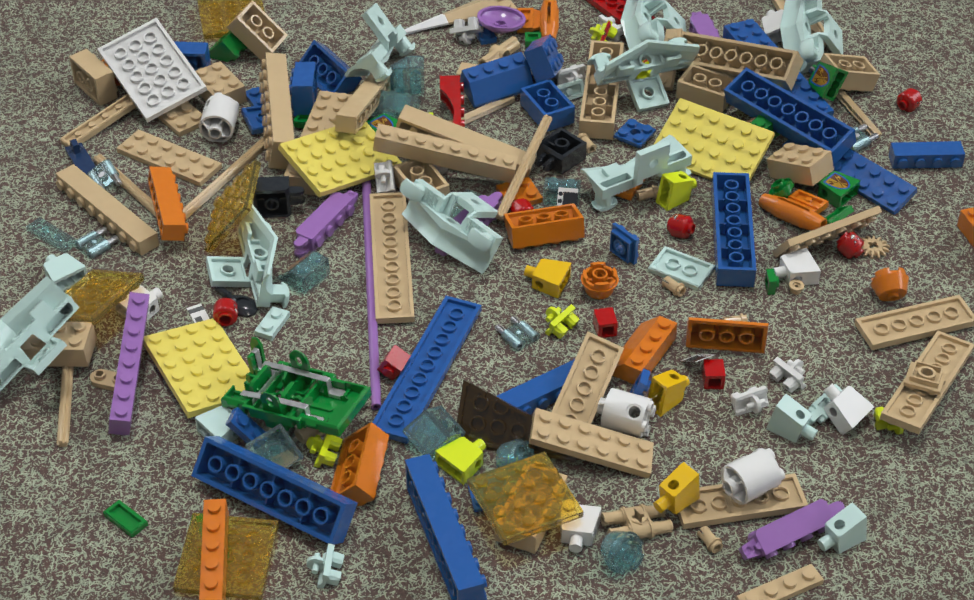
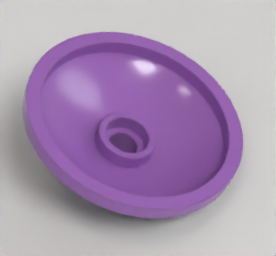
(501, 19)

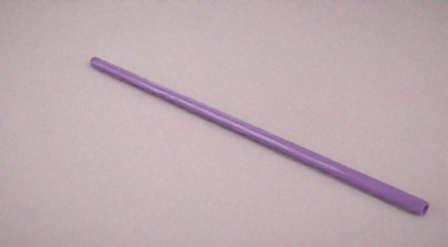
(372, 324)

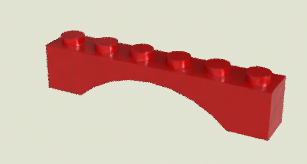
(450, 95)

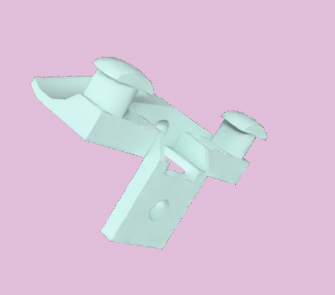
(638, 23)
(796, 31)
(380, 52)
(662, 57)
(658, 159)
(430, 214)
(255, 238)
(40, 314)

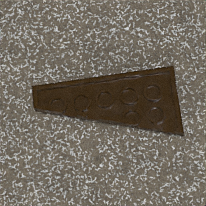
(496, 420)

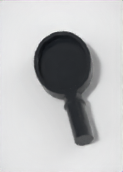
(246, 305)

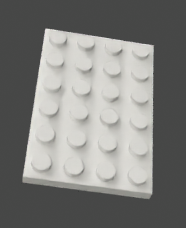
(152, 69)

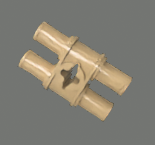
(638, 520)

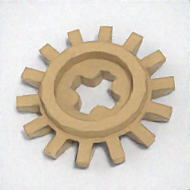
(880, 249)

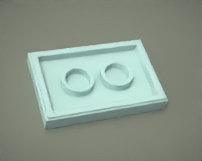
(681, 268)

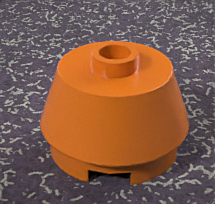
(599, 280)
(890, 284)

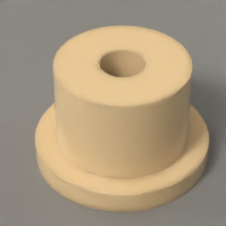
(796, 286)

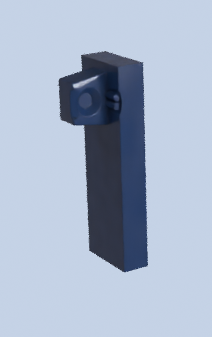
(79, 156)

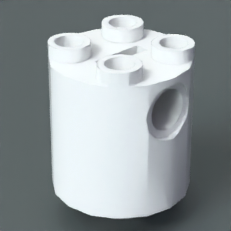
(219, 118)
(620, 408)
(751, 476)

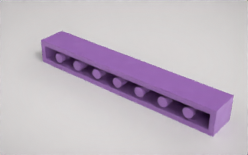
(129, 364)

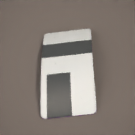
(198, 313)

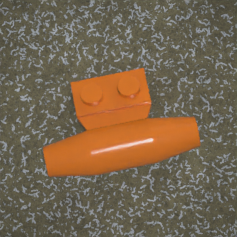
(546, 19)
(799, 209)

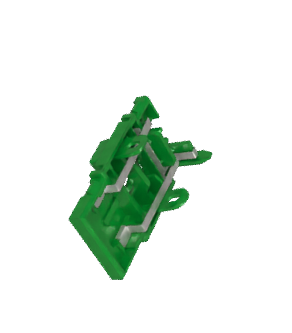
(323, 404)

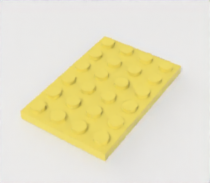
(716, 140)
(335, 158)
(197, 364)

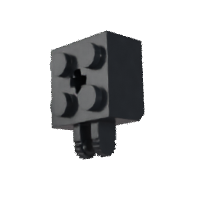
(560, 151)
(275, 196)

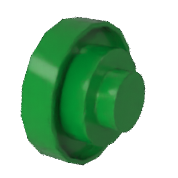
(782, 187)

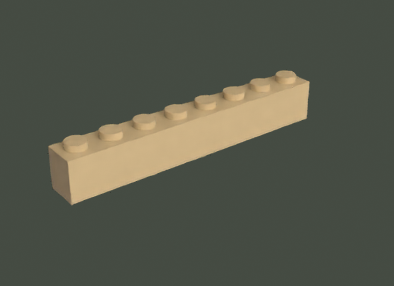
(360, 105)
(425, 123)
(445, 153)
(107, 210)

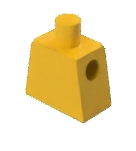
(549, 276)
(667, 390)
(678, 490)

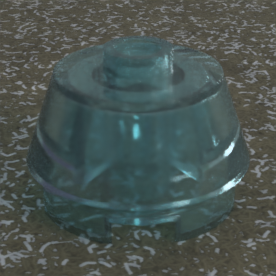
(512, 452)
(622, 551)

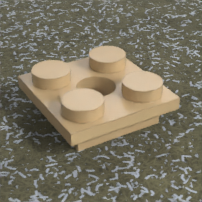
(925, 377)

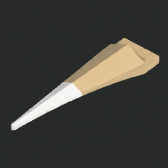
(463, 12)

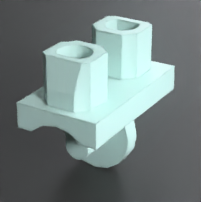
(323, 565)

